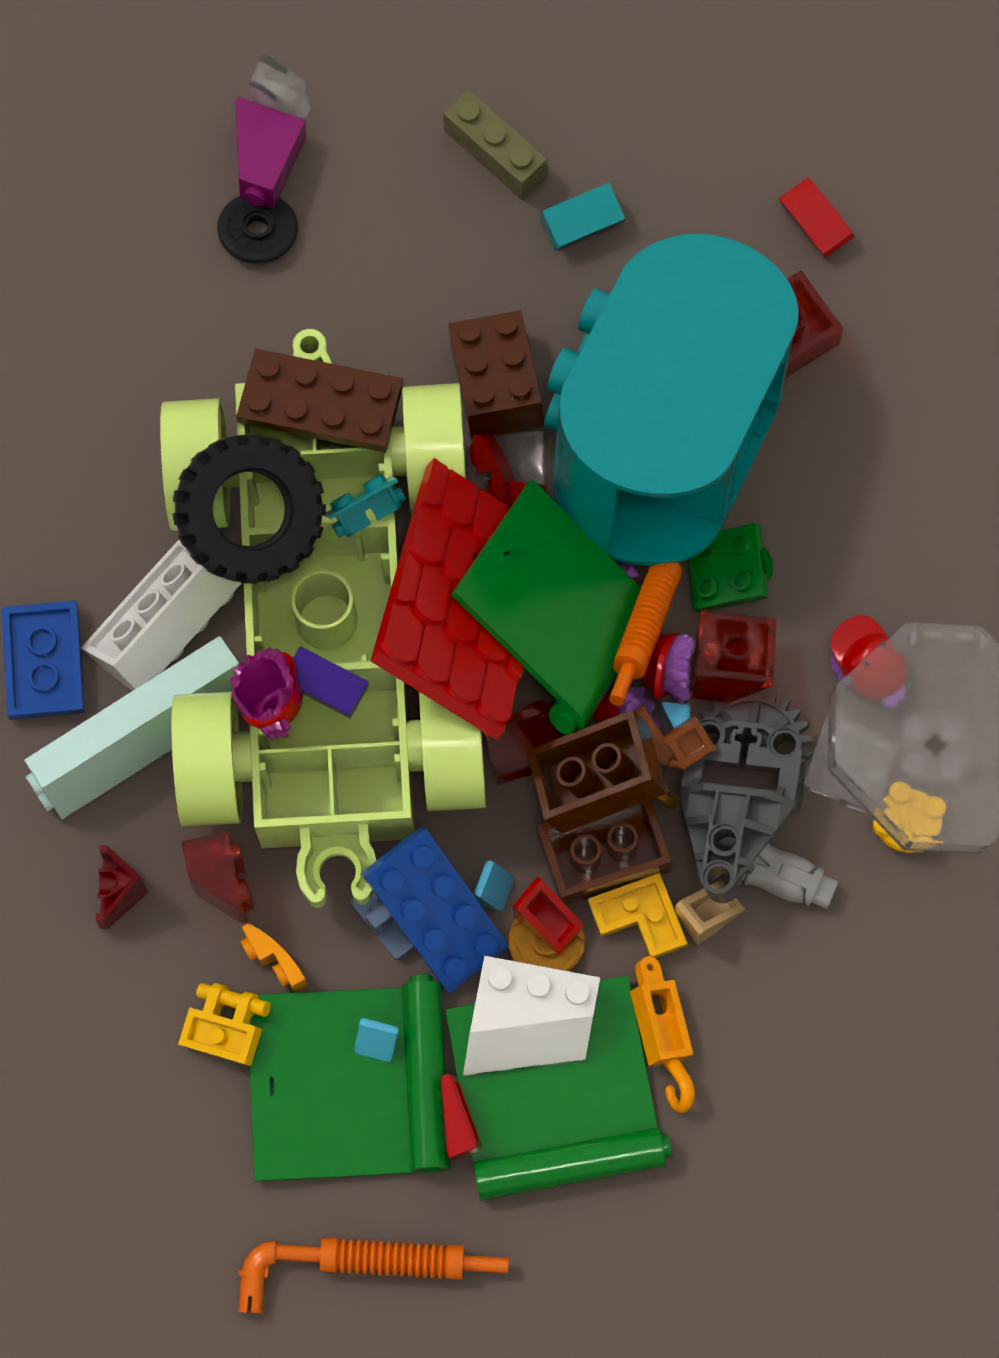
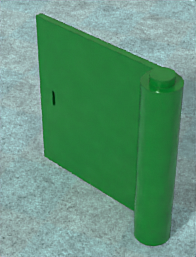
(552, 603)
(344, 1110)
(568, 1117)

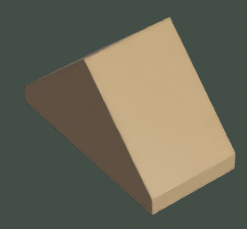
(703, 916)

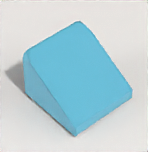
(674, 713)
(493, 887)
(376, 1040)

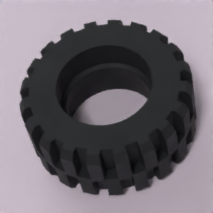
(301, 499)

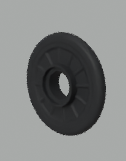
(257, 247)

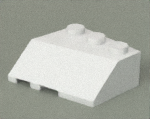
(529, 1017)

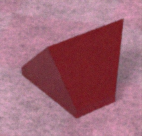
(118, 888)

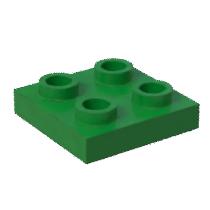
(731, 569)

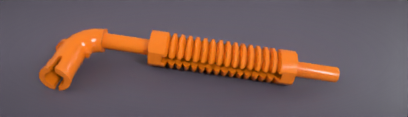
(644, 627)
(361, 1256)

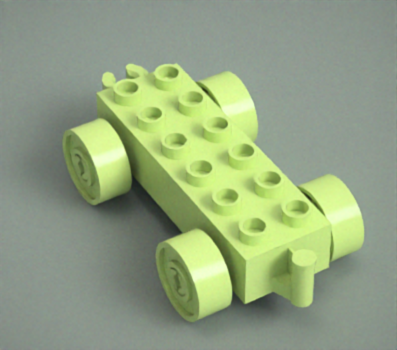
(334, 776)

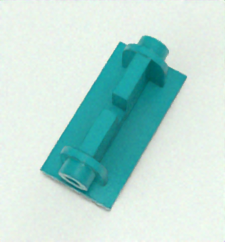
(377, 496)

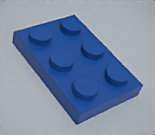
(43, 660)

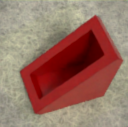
(546, 916)

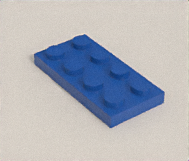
(434, 909)

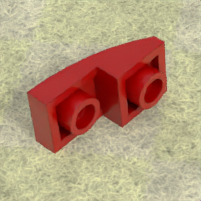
(816, 217)
(489, 457)

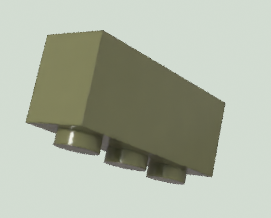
(495, 144)

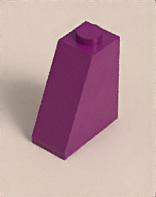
(266, 150)

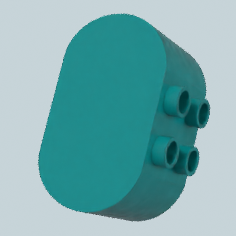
(670, 395)

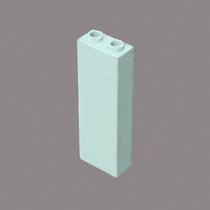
(124, 734)

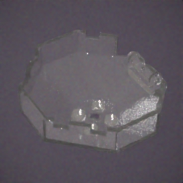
(884, 711)

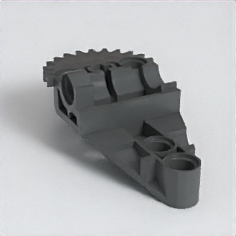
(741, 812)

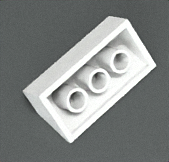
(158, 618)

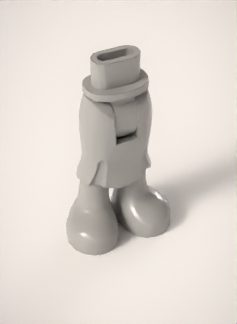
(787, 876)

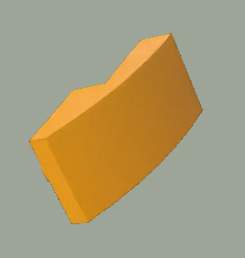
(261, 946)

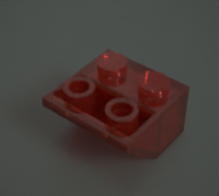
(522, 732)
(214, 874)

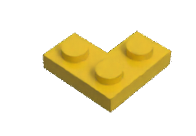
(640, 904)

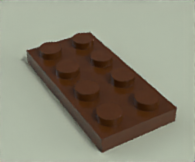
(320, 400)

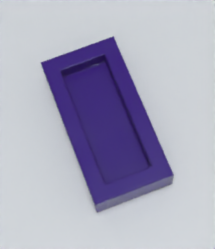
(329, 682)

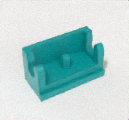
(581, 216)

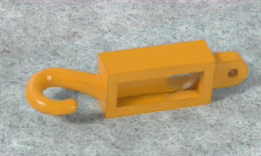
(663, 1035)

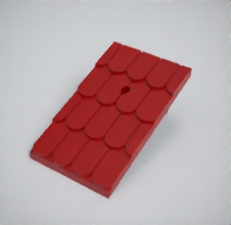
(424, 630)

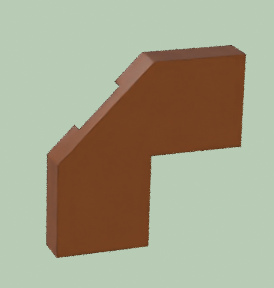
(682, 744)

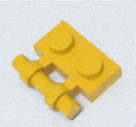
(220, 1035)

